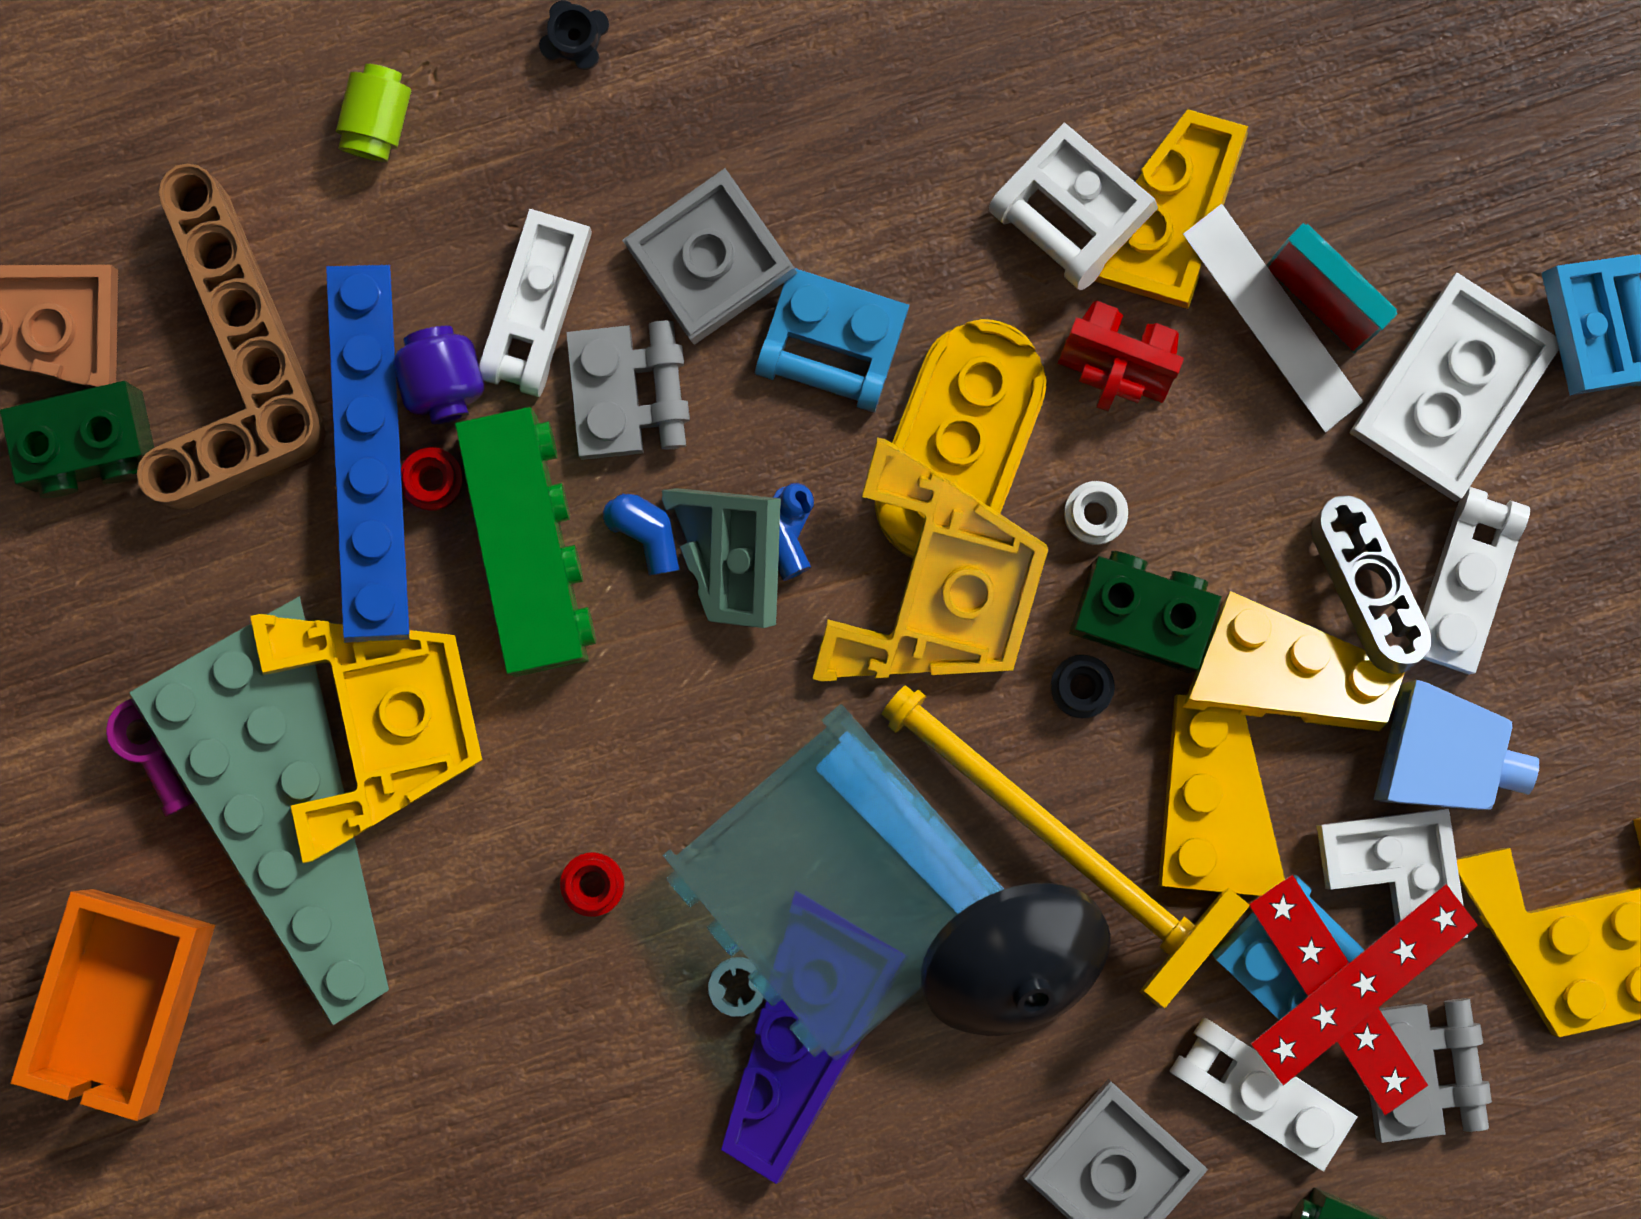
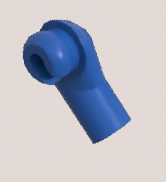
(794, 510)
(648, 526)

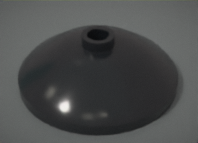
(1015, 959)

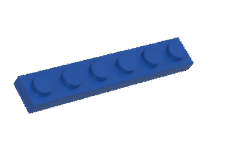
(367, 454)

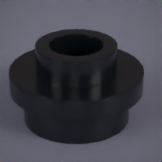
(1102, 686)

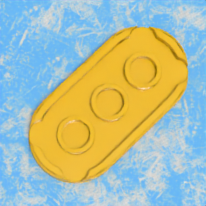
(969, 417)

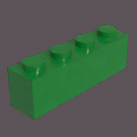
(523, 541)

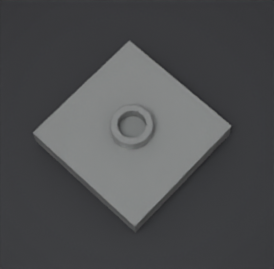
(709, 256)
(1114, 1163)

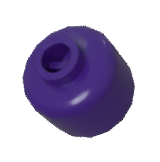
(438, 374)

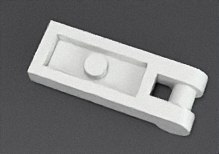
(535, 300)
(1471, 580)
(1288, 1113)

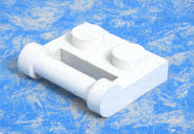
(1088, 191)

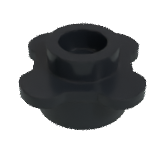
(569, 17)

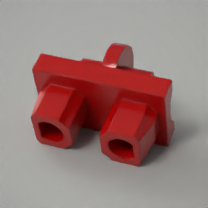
(1118, 362)

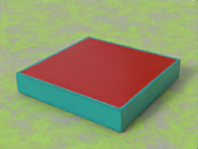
(1331, 288)

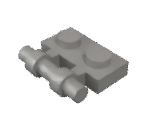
(606, 390)
(1423, 1113)

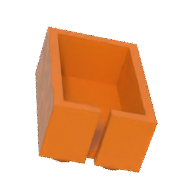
(113, 1004)

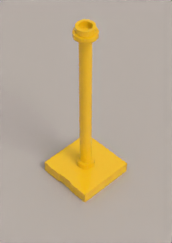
(1182, 940)

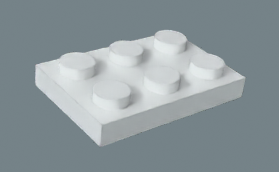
(1456, 387)

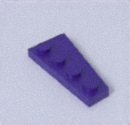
(779, 1095)

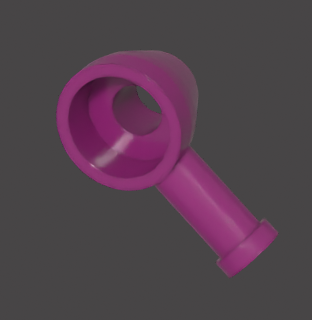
(149, 755)

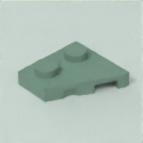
(731, 552)

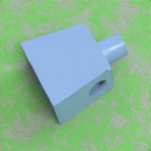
(1449, 753)

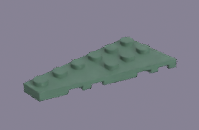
(245, 756)

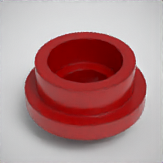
(421, 462)
(572, 884)

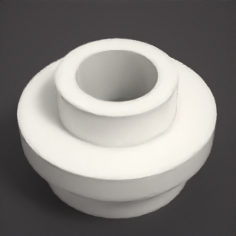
(1110, 499)

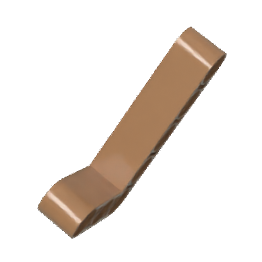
(243, 349)

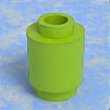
(373, 113)

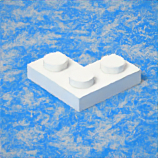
(1405, 849)

